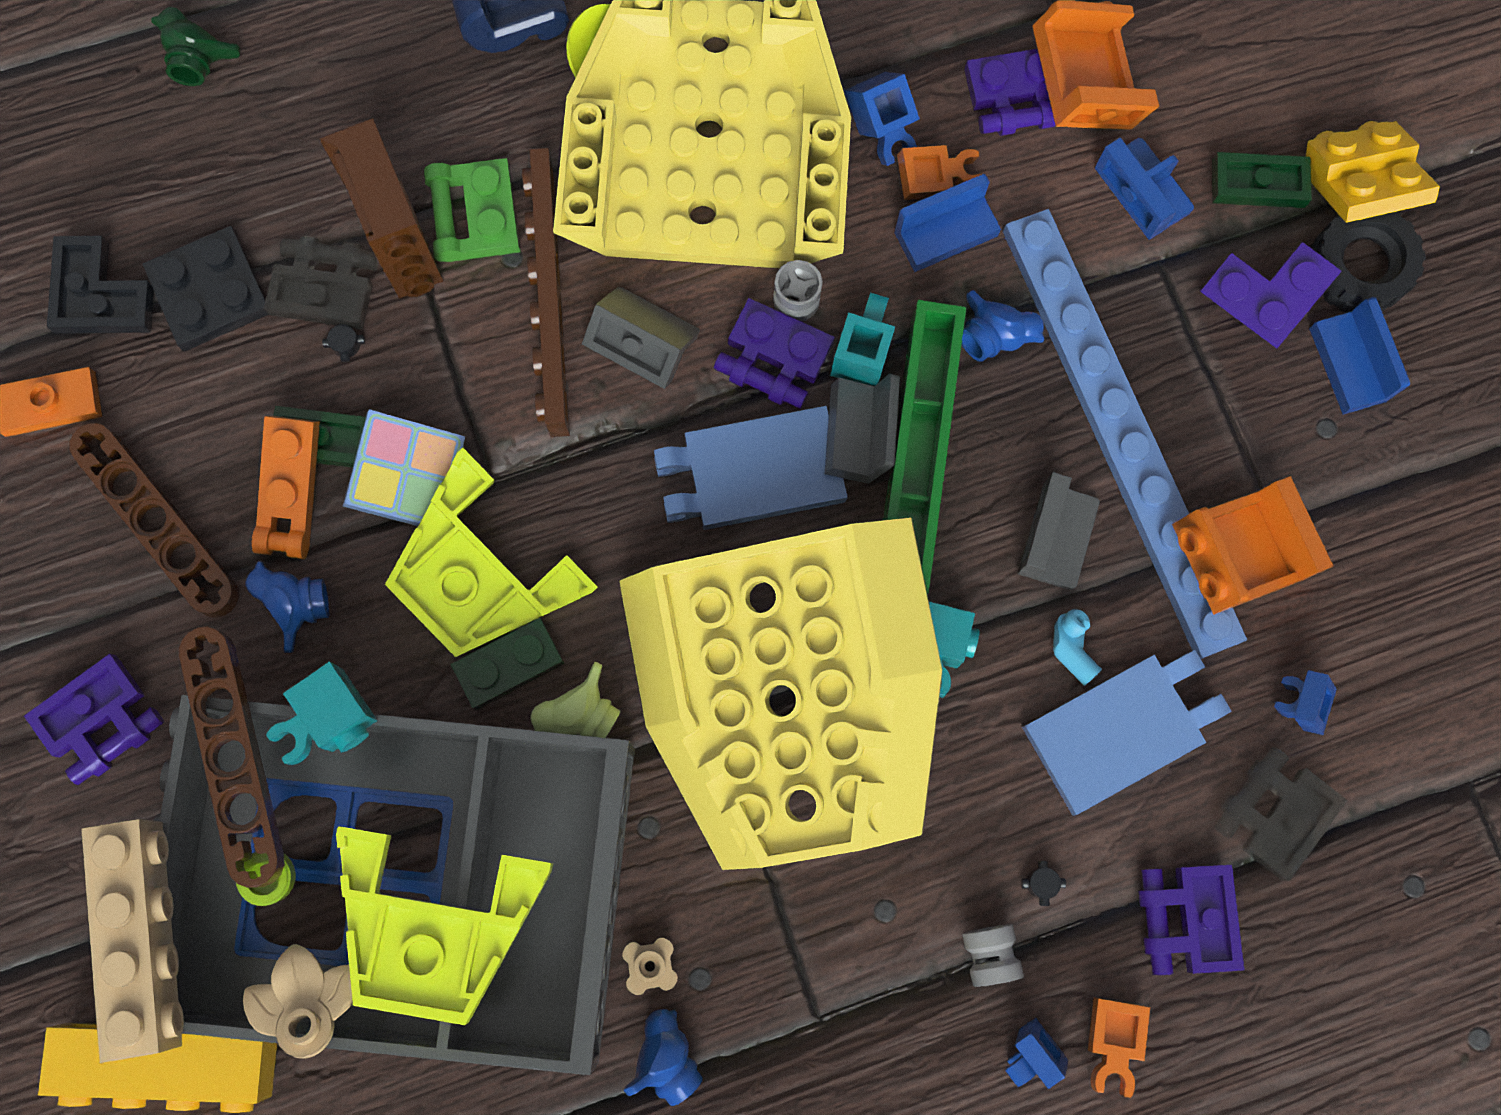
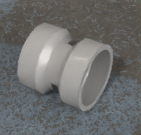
(797, 280)
(990, 943)

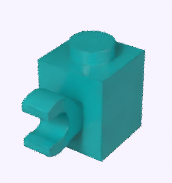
(864, 344)
(954, 638)
(327, 711)

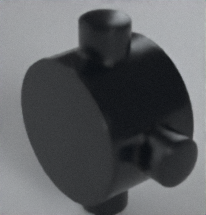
(343, 341)
(1043, 883)

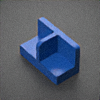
(1144, 185)

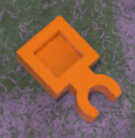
(931, 171)
(1118, 1034)

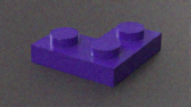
(1274, 305)

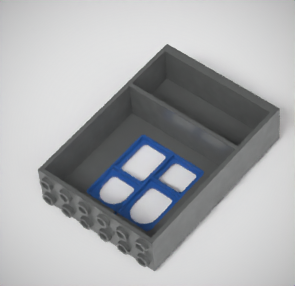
(498, 796)

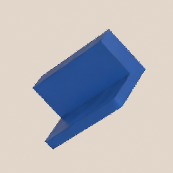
(946, 223)
(1360, 357)

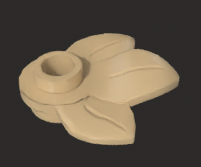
(298, 992)

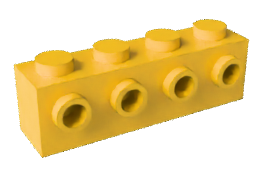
(199, 1071)

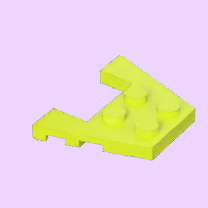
(458, 581)
(421, 953)

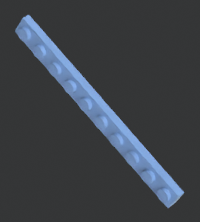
(1117, 424)

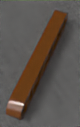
(134, 506)
(249, 776)

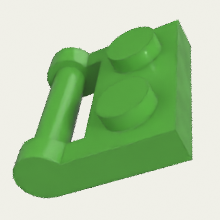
(488, 209)

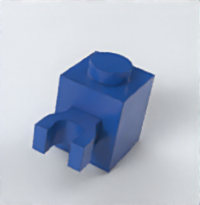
(882, 110)

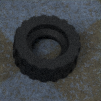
(1397, 240)

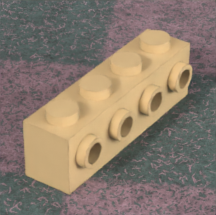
(132, 939)

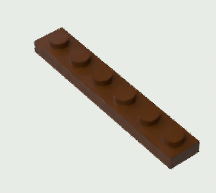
(547, 311)

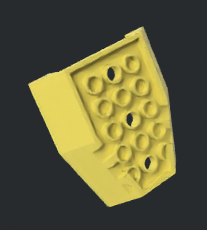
(641, 167)
(850, 644)

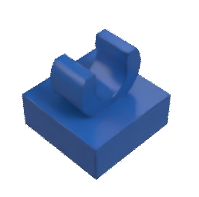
(1314, 701)
(1036, 1055)

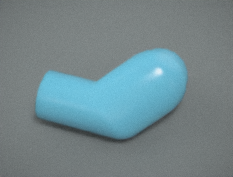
(1069, 645)

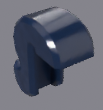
(507, 23)

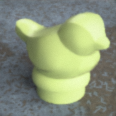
(578, 710)

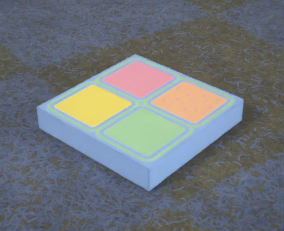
(399, 467)

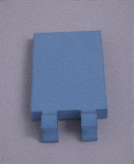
(752, 469)
(1121, 731)

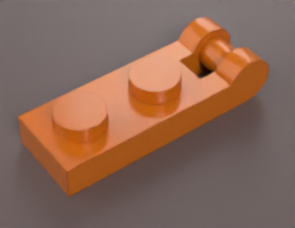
(286, 485)

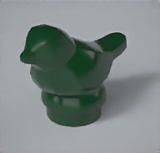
(189, 48)

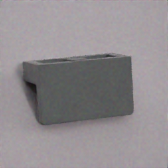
(639, 336)
(862, 429)
(1059, 534)

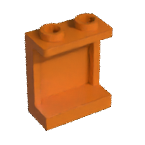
(1089, 66)
(1252, 545)

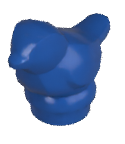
(998, 328)
(289, 599)
(665, 1060)

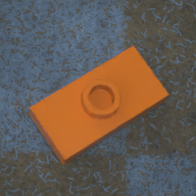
(49, 401)

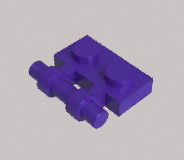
(1005, 81)
(777, 341)
(85, 706)
(1207, 918)

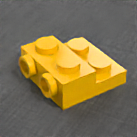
(1369, 171)

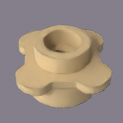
(641, 979)

